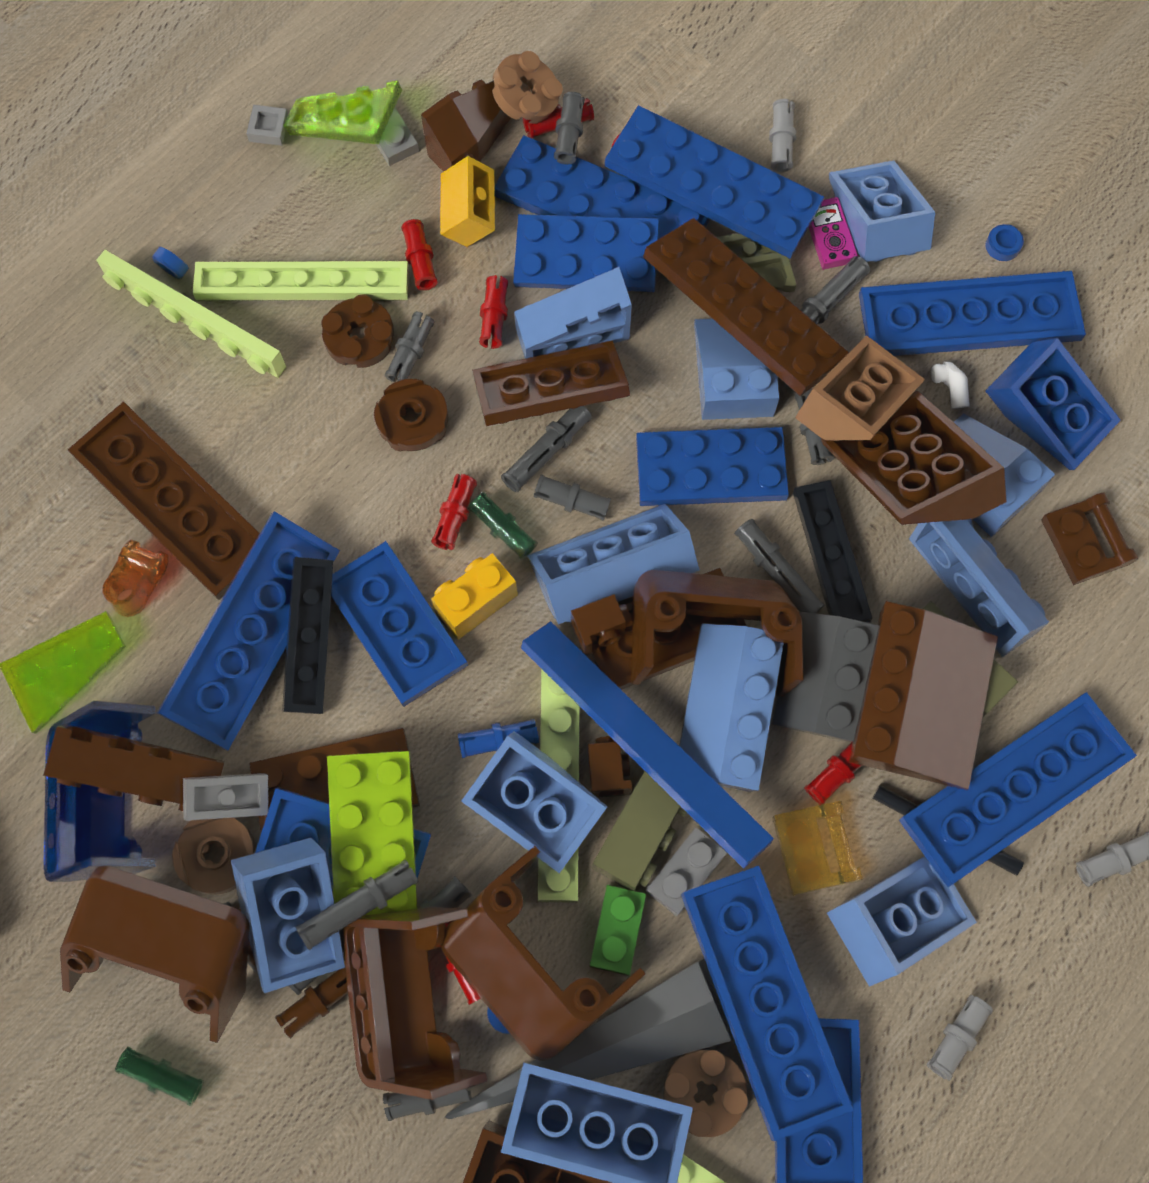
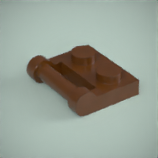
(1078, 544)

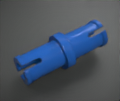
(492, 738)

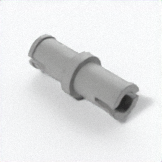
(782, 135)
(1114, 860)
(959, 1037)

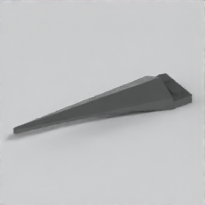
(658, 1025)

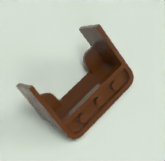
(667, 596)
(163, 935)
(513, 981)
(394, 1004)

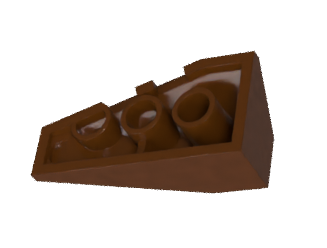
(463, 125)

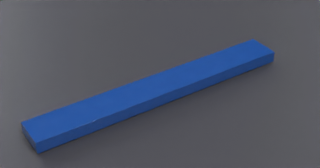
(648, 744)

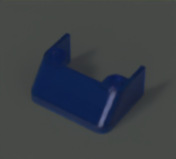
(82, 824)

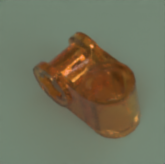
(134, 570)

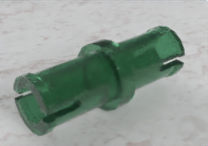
(502, 525)
(159, 1076)

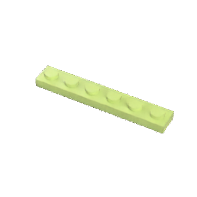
(301, 280)
(198, 318)
(561, 743)

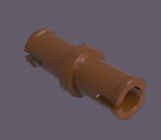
(314, 1003)

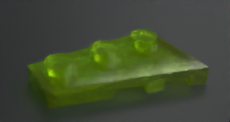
(346, 117)
(60, 667)

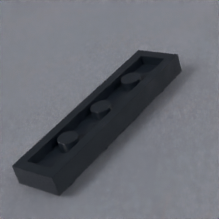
(831, 551)
(307, 636)

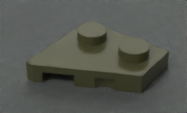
(766, 262)

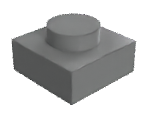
(267, 125)

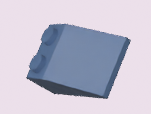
(883, 211)
(731, 377)
(1023, 472)
(534, 801)
(277, 894)
(900, 920)

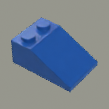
(1053, 402)

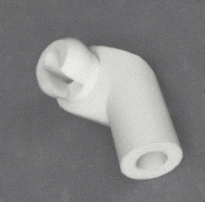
(955, 380)

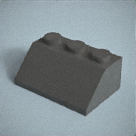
(834, 677)

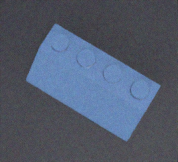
(612, 560)
(980, 581)
(731, 703)
(596, 1128)

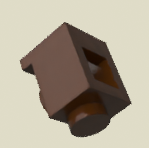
(600, 623)
(608, 768)

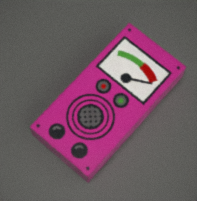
(832, 235)

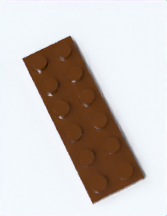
(746, 305)
(167, 497)

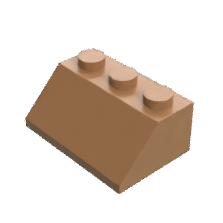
(859, 394)

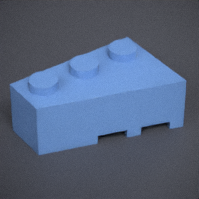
(576, 316)

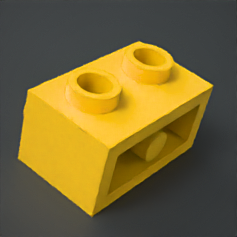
(467, 201)
(474, 595)

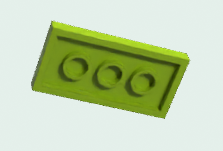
(371, 822)

